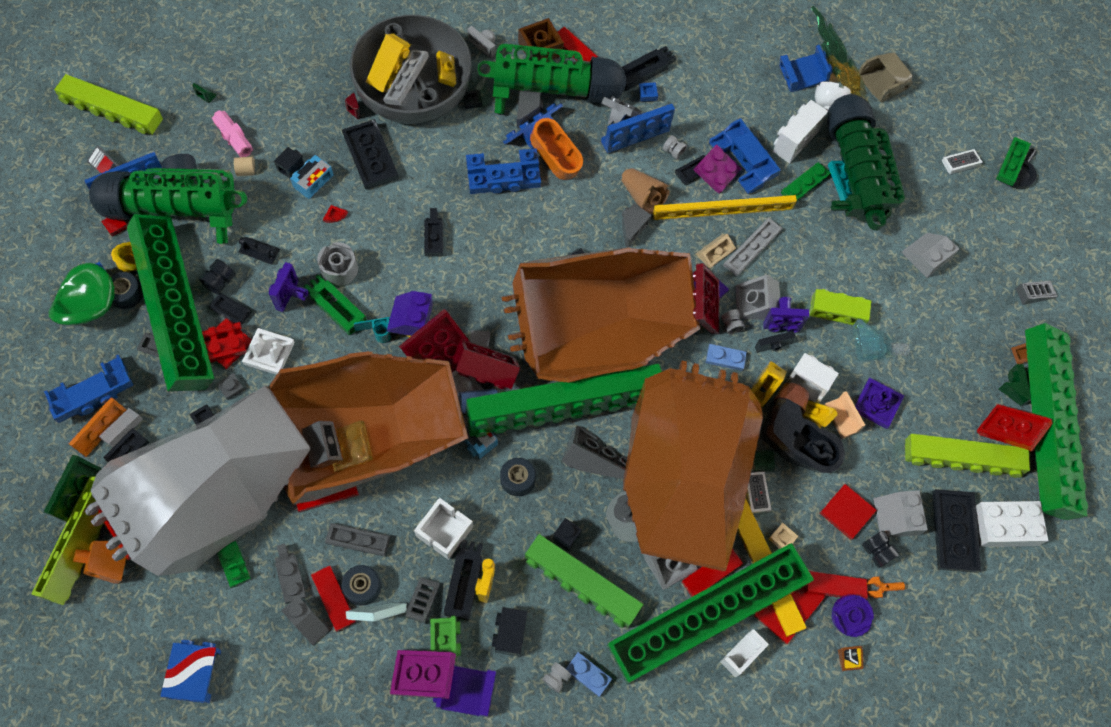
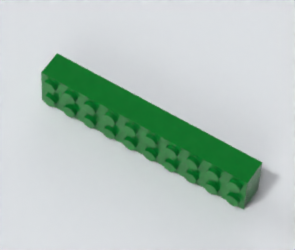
(169, 304)
(1053, 397)
(556, 401)
(709, 613)

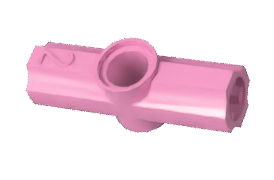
(232, 133)

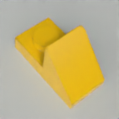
(819, 414)

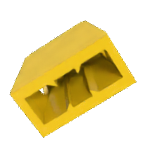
(770, 380)

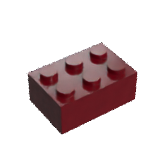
(485, 365)

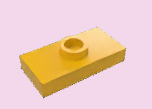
(446, 68)

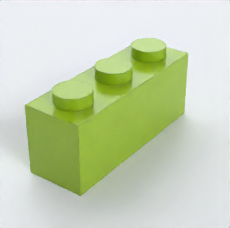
(839, 307)

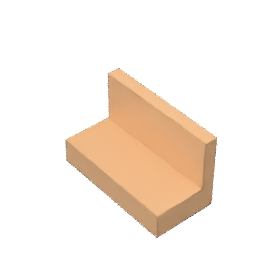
(848, 419)

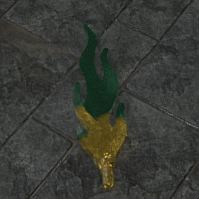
(837, 56)

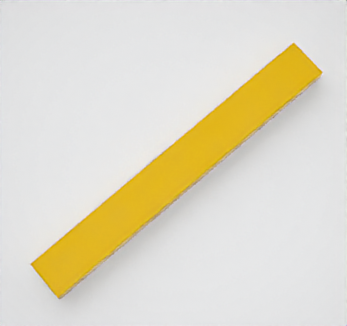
(724, 207)
(757, 549)

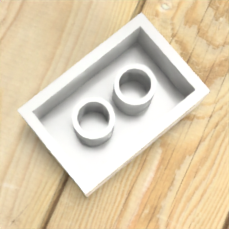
(799, 131)
(1010, 524)

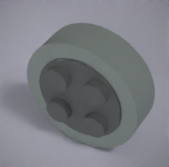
(620, 518)

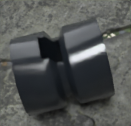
(217, 276)
(880, 549)

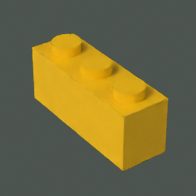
(388, 62)

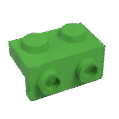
(444, 635)

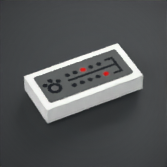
(962, 161)
(758, 493)

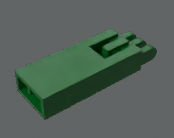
(340, 311)

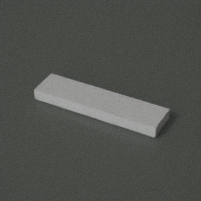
(406, 77)
(752, 247)

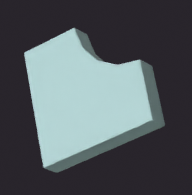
(376, 613)

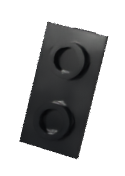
(258, 250)

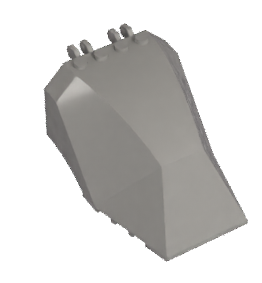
(198, 487)

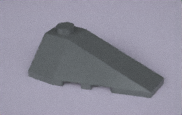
(589, 456)

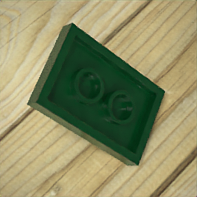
(70, 487)

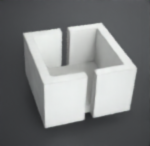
(813, 377)
(442, 529)

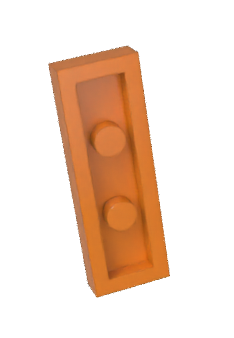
(89, 435)

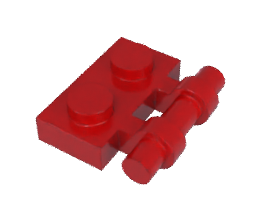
(224, 347)

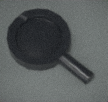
(1027, 172)

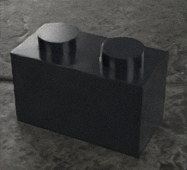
(510, 631)

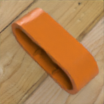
(556, 149)

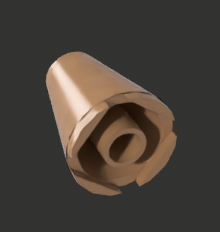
(645, 189)

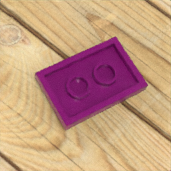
(423, 674)

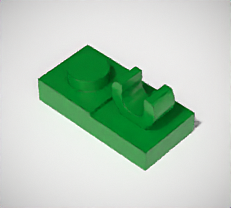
(233, 564)

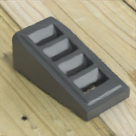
(1026, 298)
(416, 616)

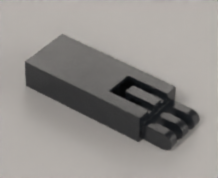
(637, 72)
(462, 589)

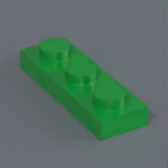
(1013, 161)
(806, 181)

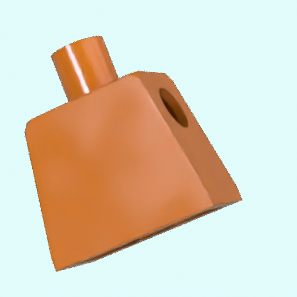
(100, 562)

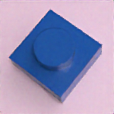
(648, 91)

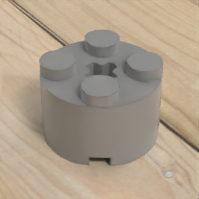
(337, 264)

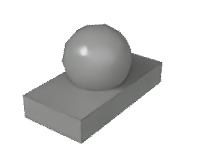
(483, 41)

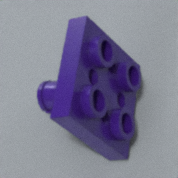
(285, 287)
(785, 317)
(878, 398)

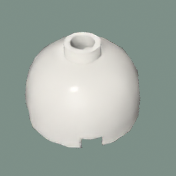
(828, 93)

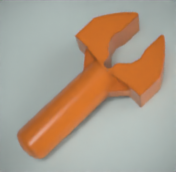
(883, 587)

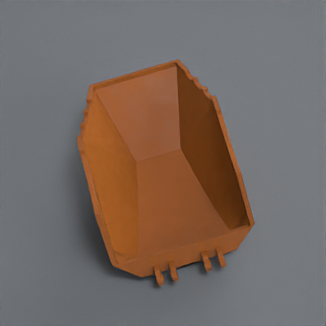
(601, 310)
(405, 407)
(691, 464)

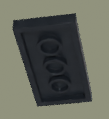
(370, 154)
(956, 531)

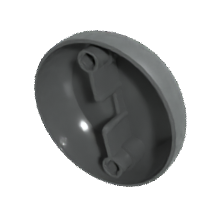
(427, 96)

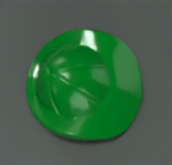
(83, 296)

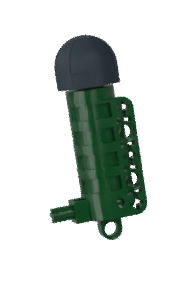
(853, 127)

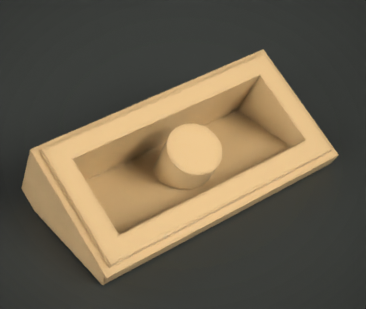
(716, 250)

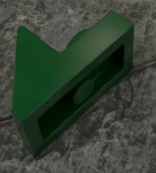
(1018, 386)

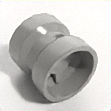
(674, 147)
(732, 320)
(556, 677)

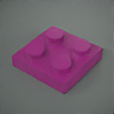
(717, 169)

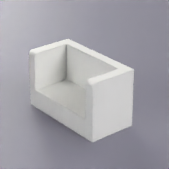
(744, 653)

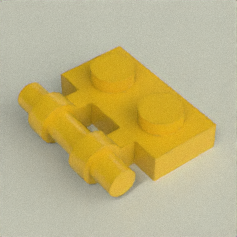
(484, 585)

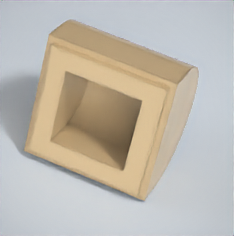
(244, 166)

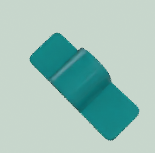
(377, 326)

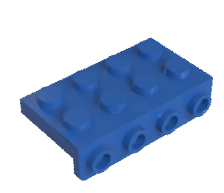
(638, 128)

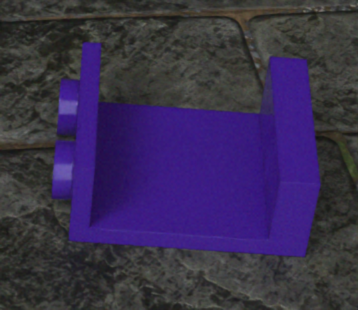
(469, 692)

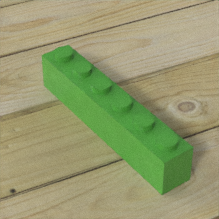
(583, 580)

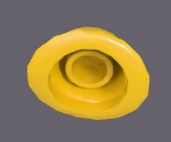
(124, 257)

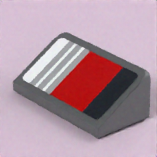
(101, 160)

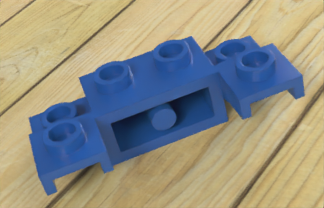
(750, 154)
(503, 176)
(90, 393)

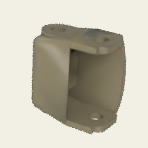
(885, 76)

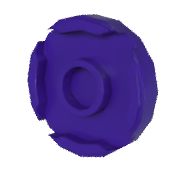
(852, 615)

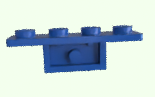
(526, 128)

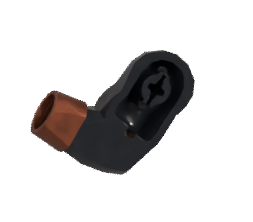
(798, 438)

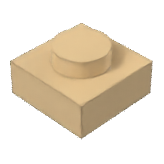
(783, 536)

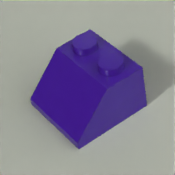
(410, 312)

